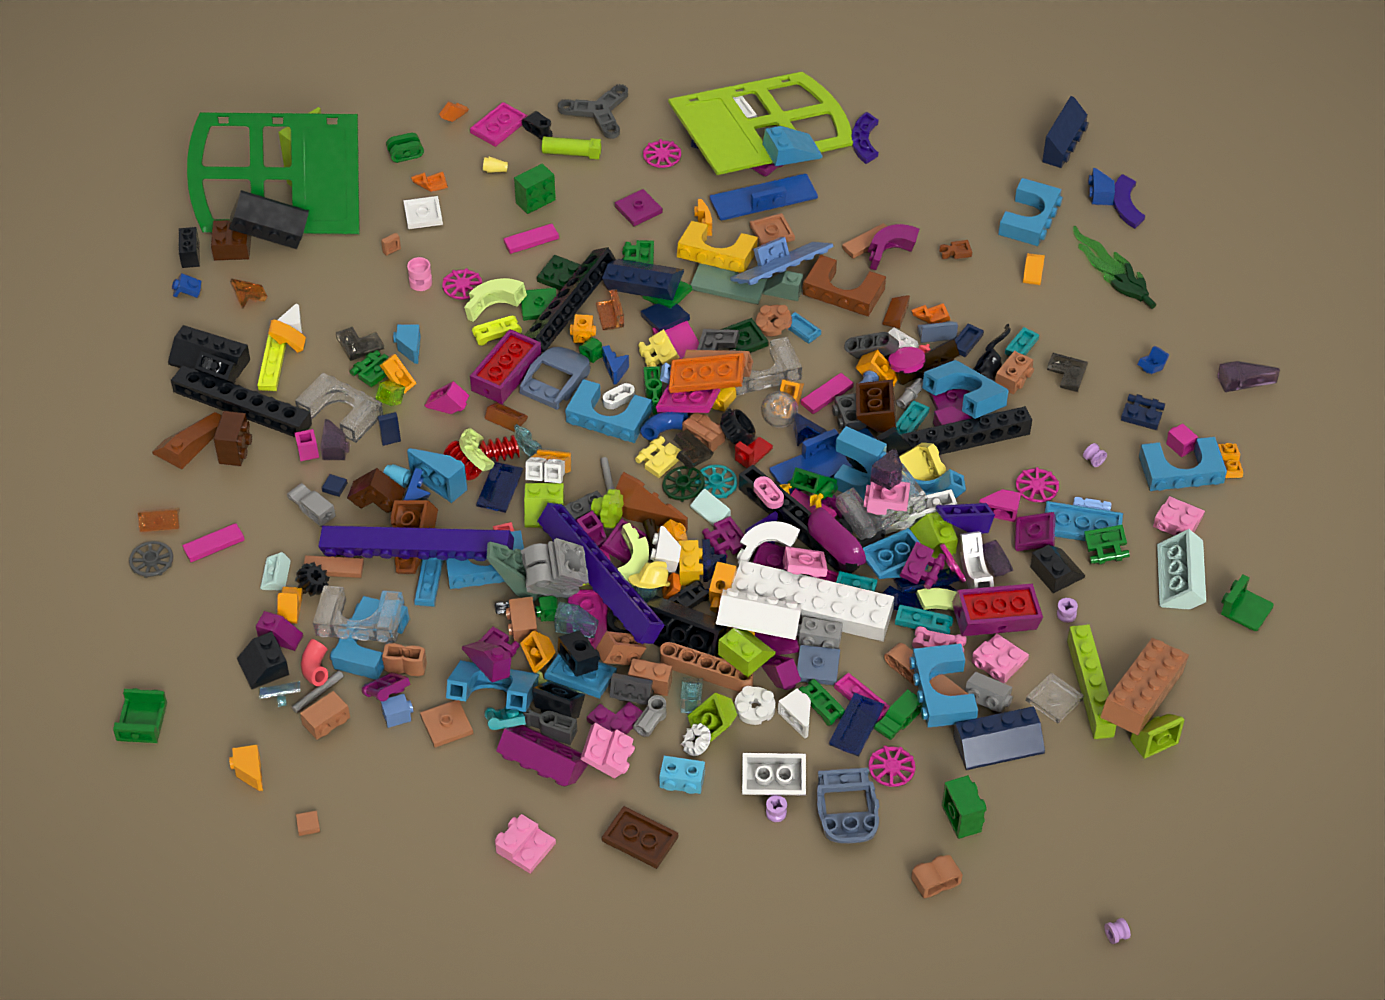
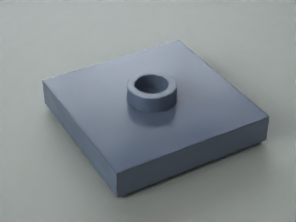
(818, 664)

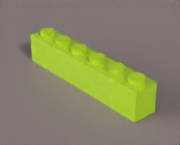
(1090, 679)

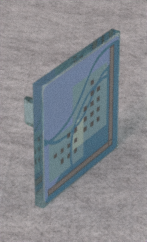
(280, 691)

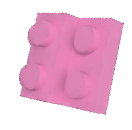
(880, 499)
(1177, 517)
(805, 562)
(999, 658)
(607, 750)
(524, 843)

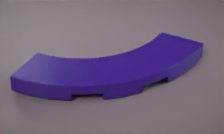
(860, 137)
(1124, 204)

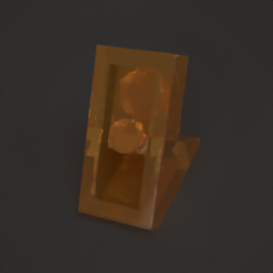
(247, 290)

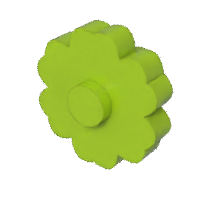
(609, 508)

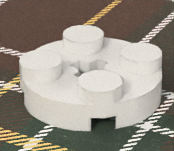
(755, 695)

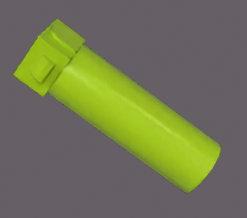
(572, 147)

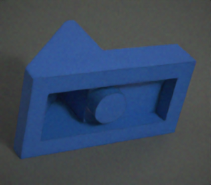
(615, 365)
(413, 492)

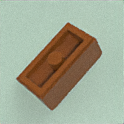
(896, 311)
(505, 416)

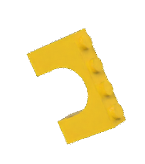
(733, 258)

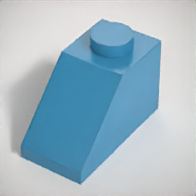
(408, 341)

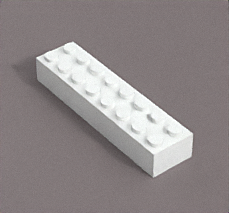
(859, 610)

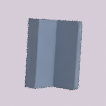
(937, 331)

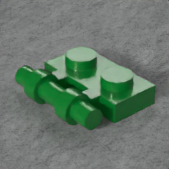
(643, 249)
(373, 373)
(1106, 538)

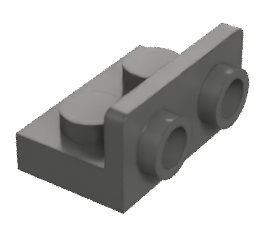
(631, 688)

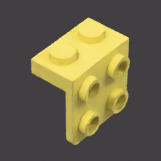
(923, 462)

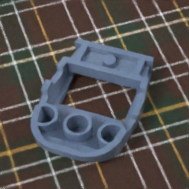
(563, 360)
(854, 826)

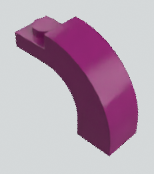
(892, 236)

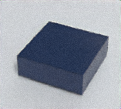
(334, 485)

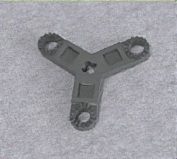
(603, 117)

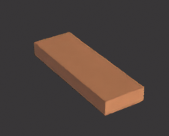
(861, 243)
(338, 565)

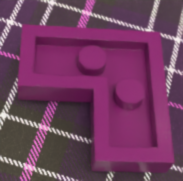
(621, 721)

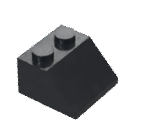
(1055, 568)
(263, 661)
(558, 699)

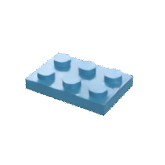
(591, 683)

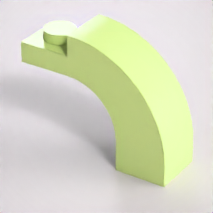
(492, 292)
(639, 552)

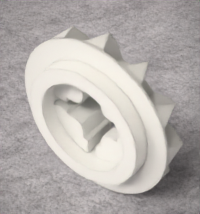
(701, 742)

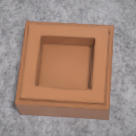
(391, 244)
(307, 823)

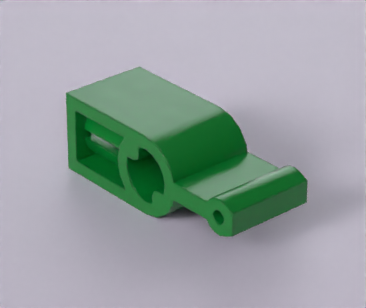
(653, 386)
(899, 715)

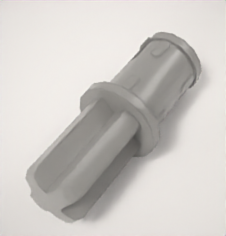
(910, 393)

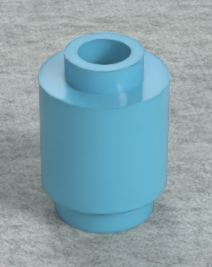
(398, 474)

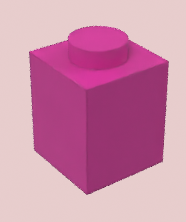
(1181, 440)
(306, 445)

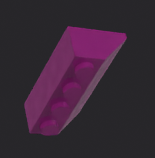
(541, 754)

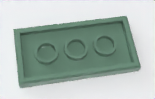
(718, 282)

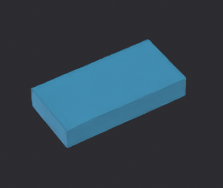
(803, 328)

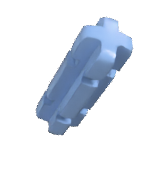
(1092, 503)

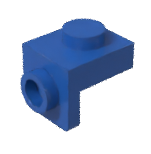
(186, 285)
(1154, 361)

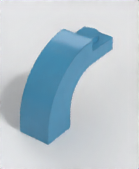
(947, 481)

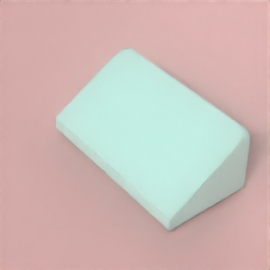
(710, 507)
(275, 572)

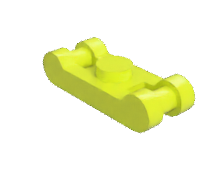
(495, 329)

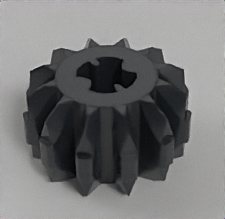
(312, 579)

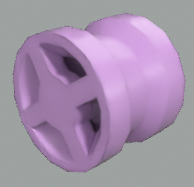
(1095, 455)
(1070, 613)
(779, 813)
(1117, 930)

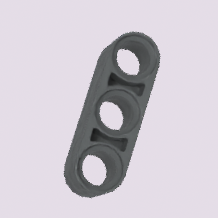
(865, 344)

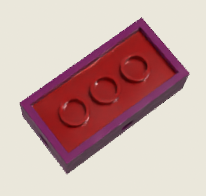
(505, 366)
(997, 609)

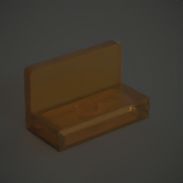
(611, 312)
(159, 519)

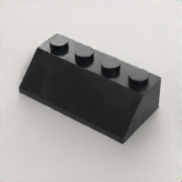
(268, 219)
(191, 341)
(687, 626)

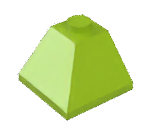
(715, 713)

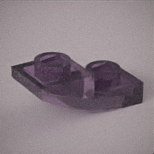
(996, 559)

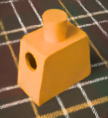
(722, 579)

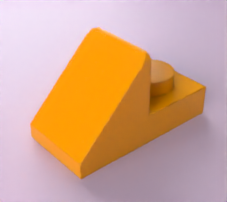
(1033, 269)
(397, 372)
(289, 603)

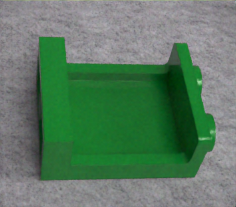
(141, 716)

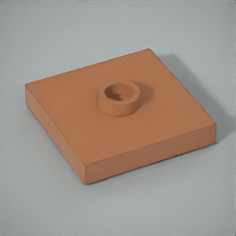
(771, 228)
(446, 723)

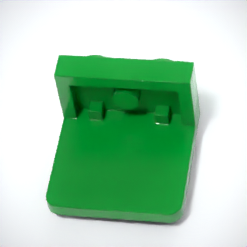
(1245, 606)

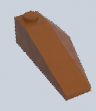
(187, 443)
(643, 505)
(412, 515)

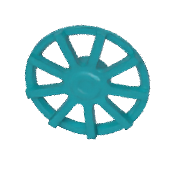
(717, 481)

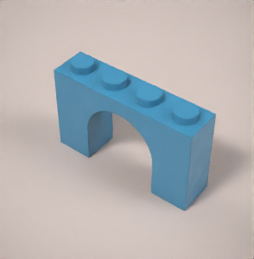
(1032, 229)
(985, 393)
(622, 426)
(863, 450)
(1162, 475)
(467, 574)
(359, 660)
(469, 677)
(940, 708)

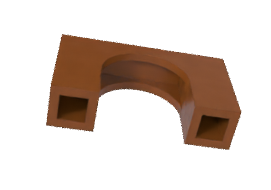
(858, 300)

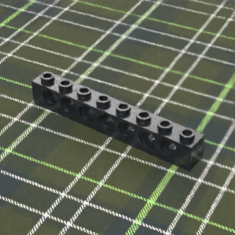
(570, 298)
(235, 398)
(974, 432)
(791, 513)

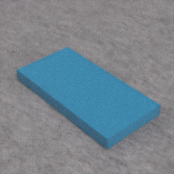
(1074, 520)

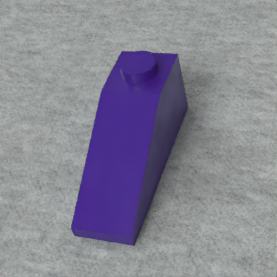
(968, 516)

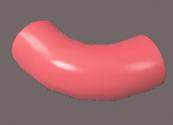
(311, 663)

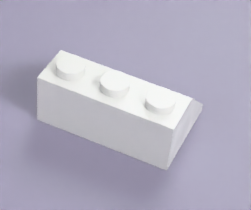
(773, 774)

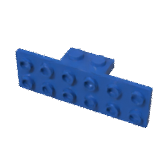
(763, 197)
(817, 456)

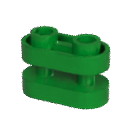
(404, 147)

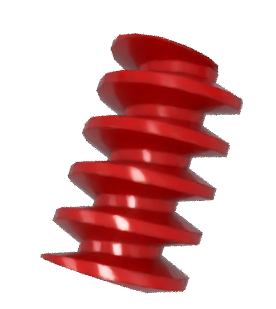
(500, 448)
(455, 451)

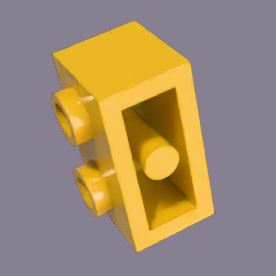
(689, 562)

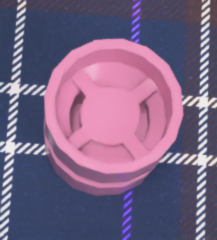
(419, 274)

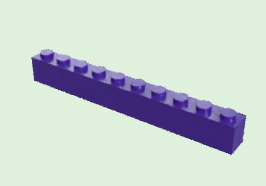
(410, 542)
(604, 576)

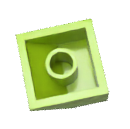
(536, 499)
(933, 532)
(744, 650)
(1158, 735)

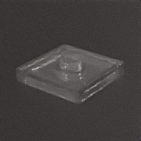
(1054, 697)

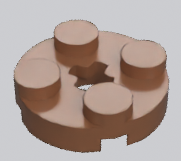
(768, 313)

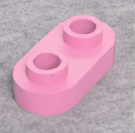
(771, 494)

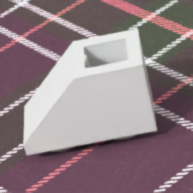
(666, 549)

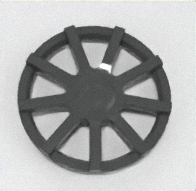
(151, 559)

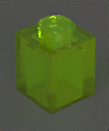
(390, 393)

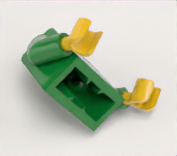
(813, 482)

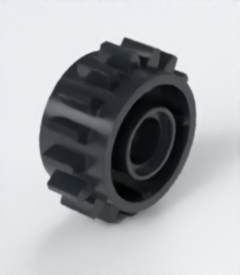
(737, 427)

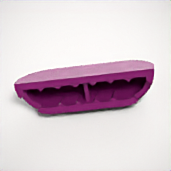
(835, 538)

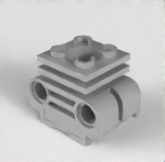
(555, 568)

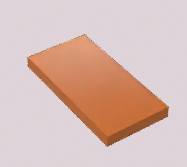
(706, 373)

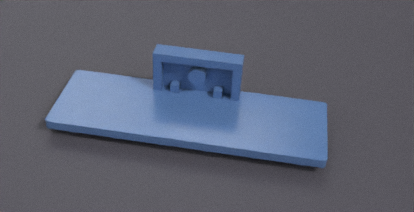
(776, 258)

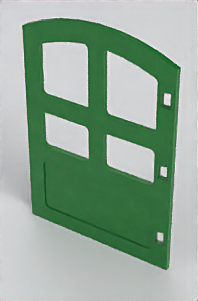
(321, 171)

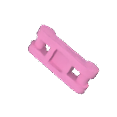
(935, 638)

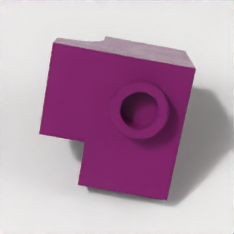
(593, 528)

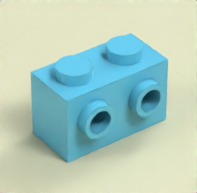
(682, 774)

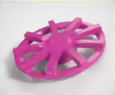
(662, 154)
(461, 284)
(1037, 485)
(952, 564)
(892, 765)

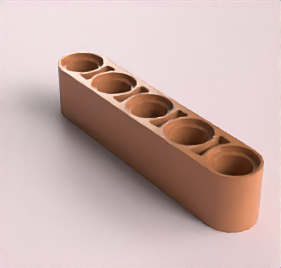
(898, 660)
(694, 662)

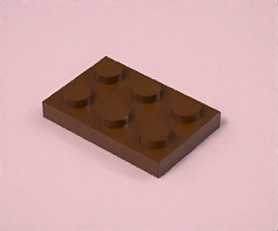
(640, 837)

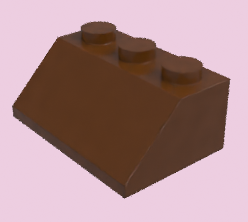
(876, 404)

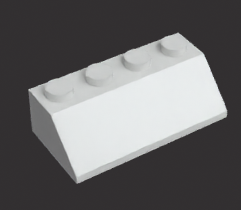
(759, 613)

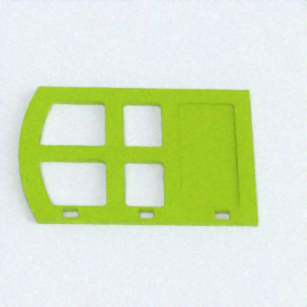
(730, 137)

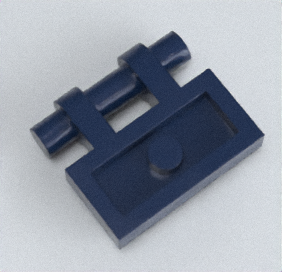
(1143, 416)

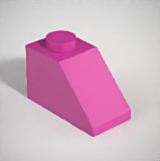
(448, 399)
(1003, 504)

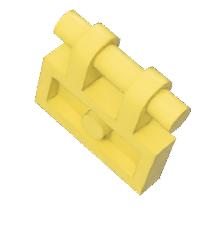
(662, 346)
(662, 460)

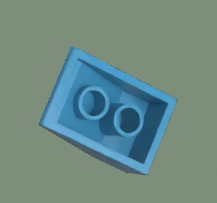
(789, 146)
(440, 473)
(890, 554)

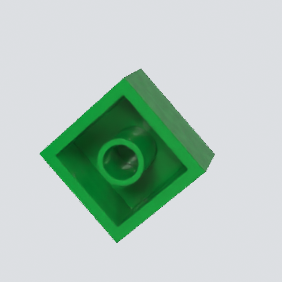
(534, 188)
(963, 806)

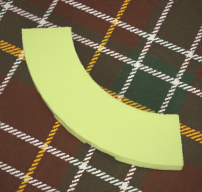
(469, 445)
(936, 598)

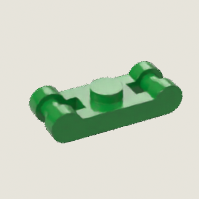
(822, 701)

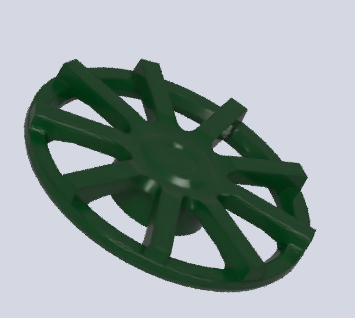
(683, 483)

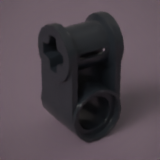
(537, 125)

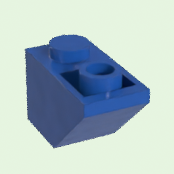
(1101, 189)

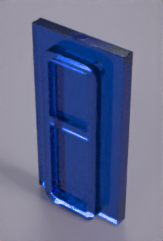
(499, 487)
(945, 577)
(856, 724)

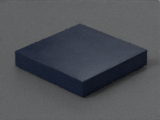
(664, 318)

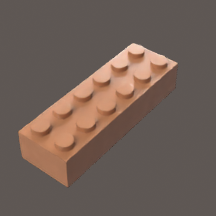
(1144, 686)

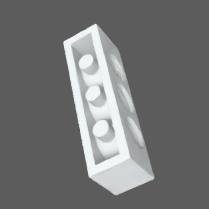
(940, 498)

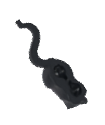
(990, 361)

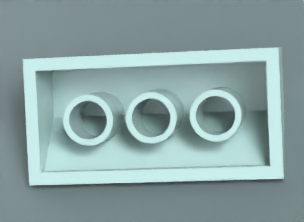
(1181, 571)

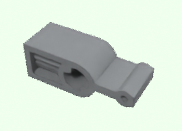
(312, 504)

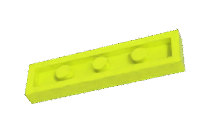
(271, 365)

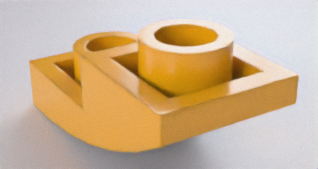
(704, 215)
(284, 333)
(1231, 457)

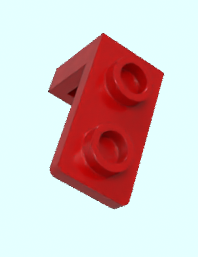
(753, 453)

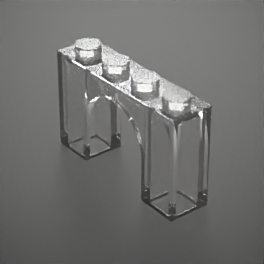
(786, 367)
(329, 390)
(868, 524)
(380, 626)

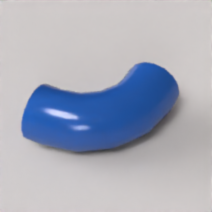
(662, 422)

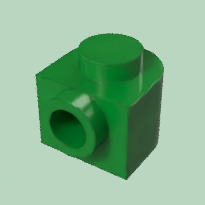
(591, 349)
(546, 608)

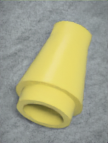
(494, 165)

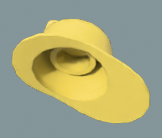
(651, 576)

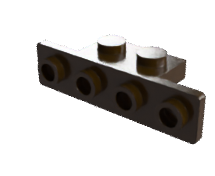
(935, 357)

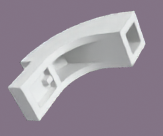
(769, 531)
(973, 561)

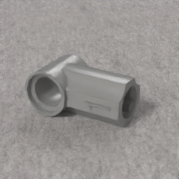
(651, 717)

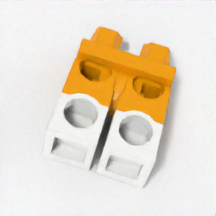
(548, 466)

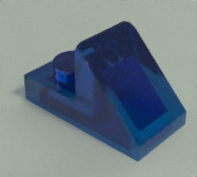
(805, 429)
(710, 560)

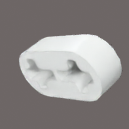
(620, 396)

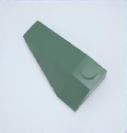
(510, 568)

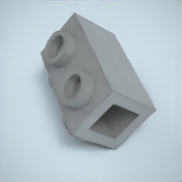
(819, 633)
(989, 692)

